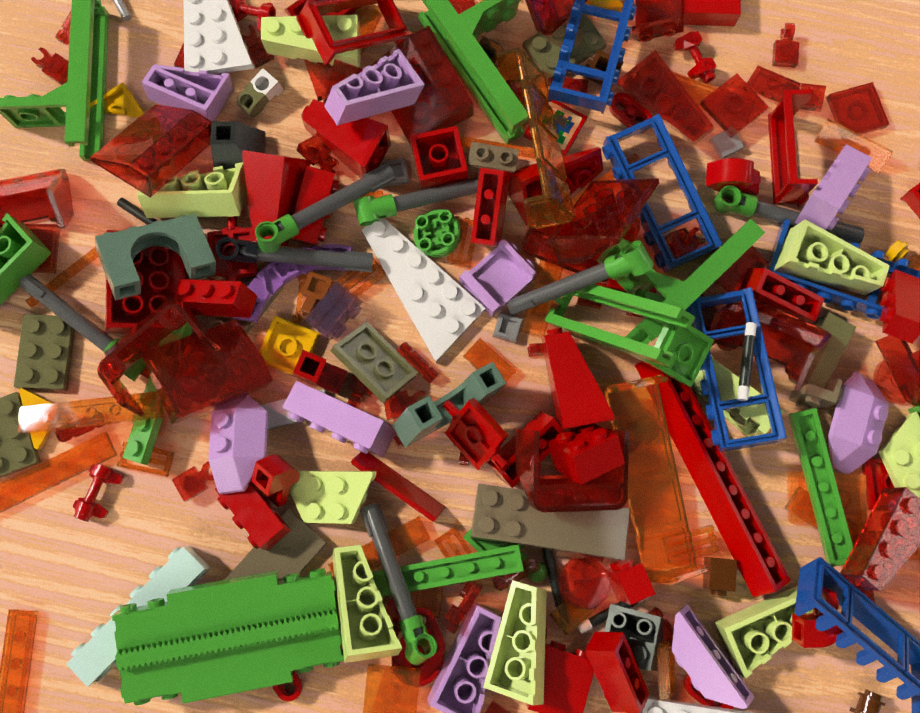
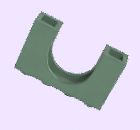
(179, 234)
(429, 416)

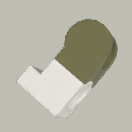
(259, 93)

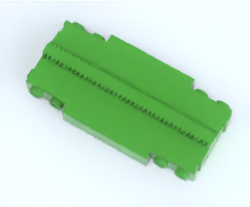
(227, 636)

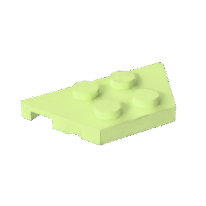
(902, 455)
(331, 495)

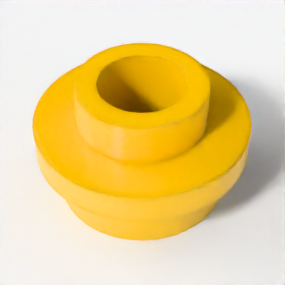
(897, 251)

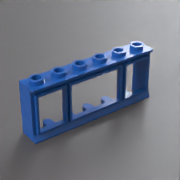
(609, 77)
(653, 232)
(845, 301)
(709, 385)
(856, 604)

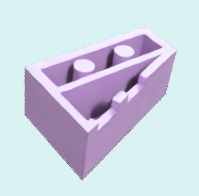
(188, 90)

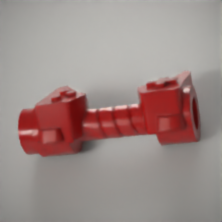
(242, 10)
(704, 67)
(88, 506)

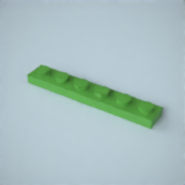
(145, 432)
(821, 486)
(456, 569)

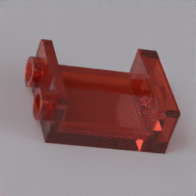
(658, 19)

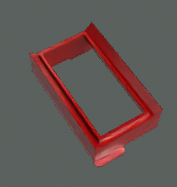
(315, 27)
(785, 185)

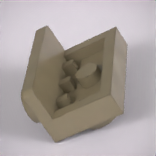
(492, 156)
(817, 397)

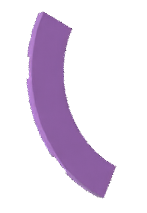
(277, 274)

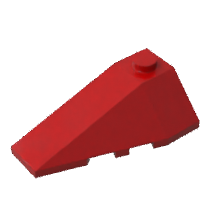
(579, 168)

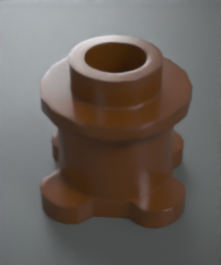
(868, 703)

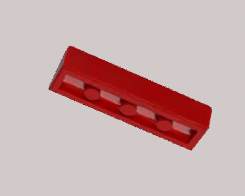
(399, 486)

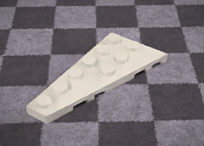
(429, 295)

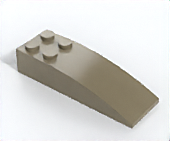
(508, 518)

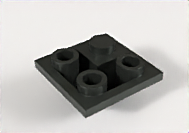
(230, 140)
(642, 632)

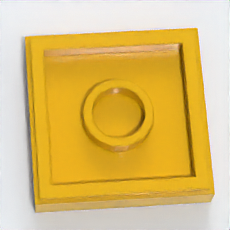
(285, 343)

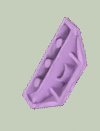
(857, 424)
(236, 443)
(706, 662)

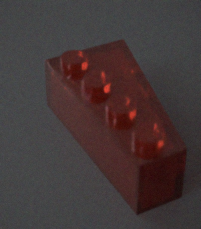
(663, 94)
(885, 540)

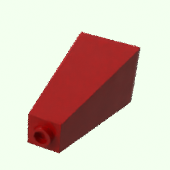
(356, 143)
(272, 186)
(572, 385)

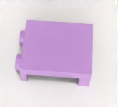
(498, 277)

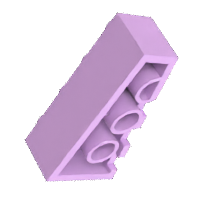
(375, 90)
(835, 187)
(339, 418)
(466, 666)

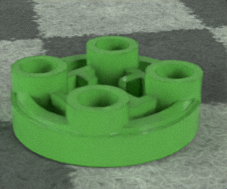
(437, 233)

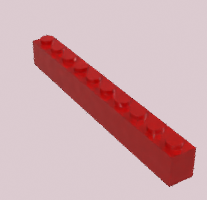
(719, 487)

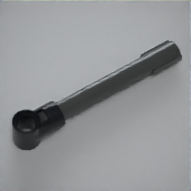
(249, 252)

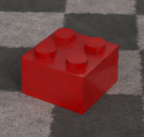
(438, 157)
(586, 452)

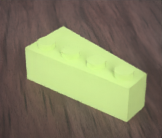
(285, 38)
(203, 194)
(828, 260)
(750, 419)
(362, 615)
(758, 631)
(520, 646)

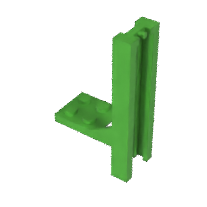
(458, 40)
(85, 84)
(680, 292)
(678, 349)

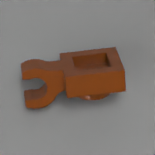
(314, 290)

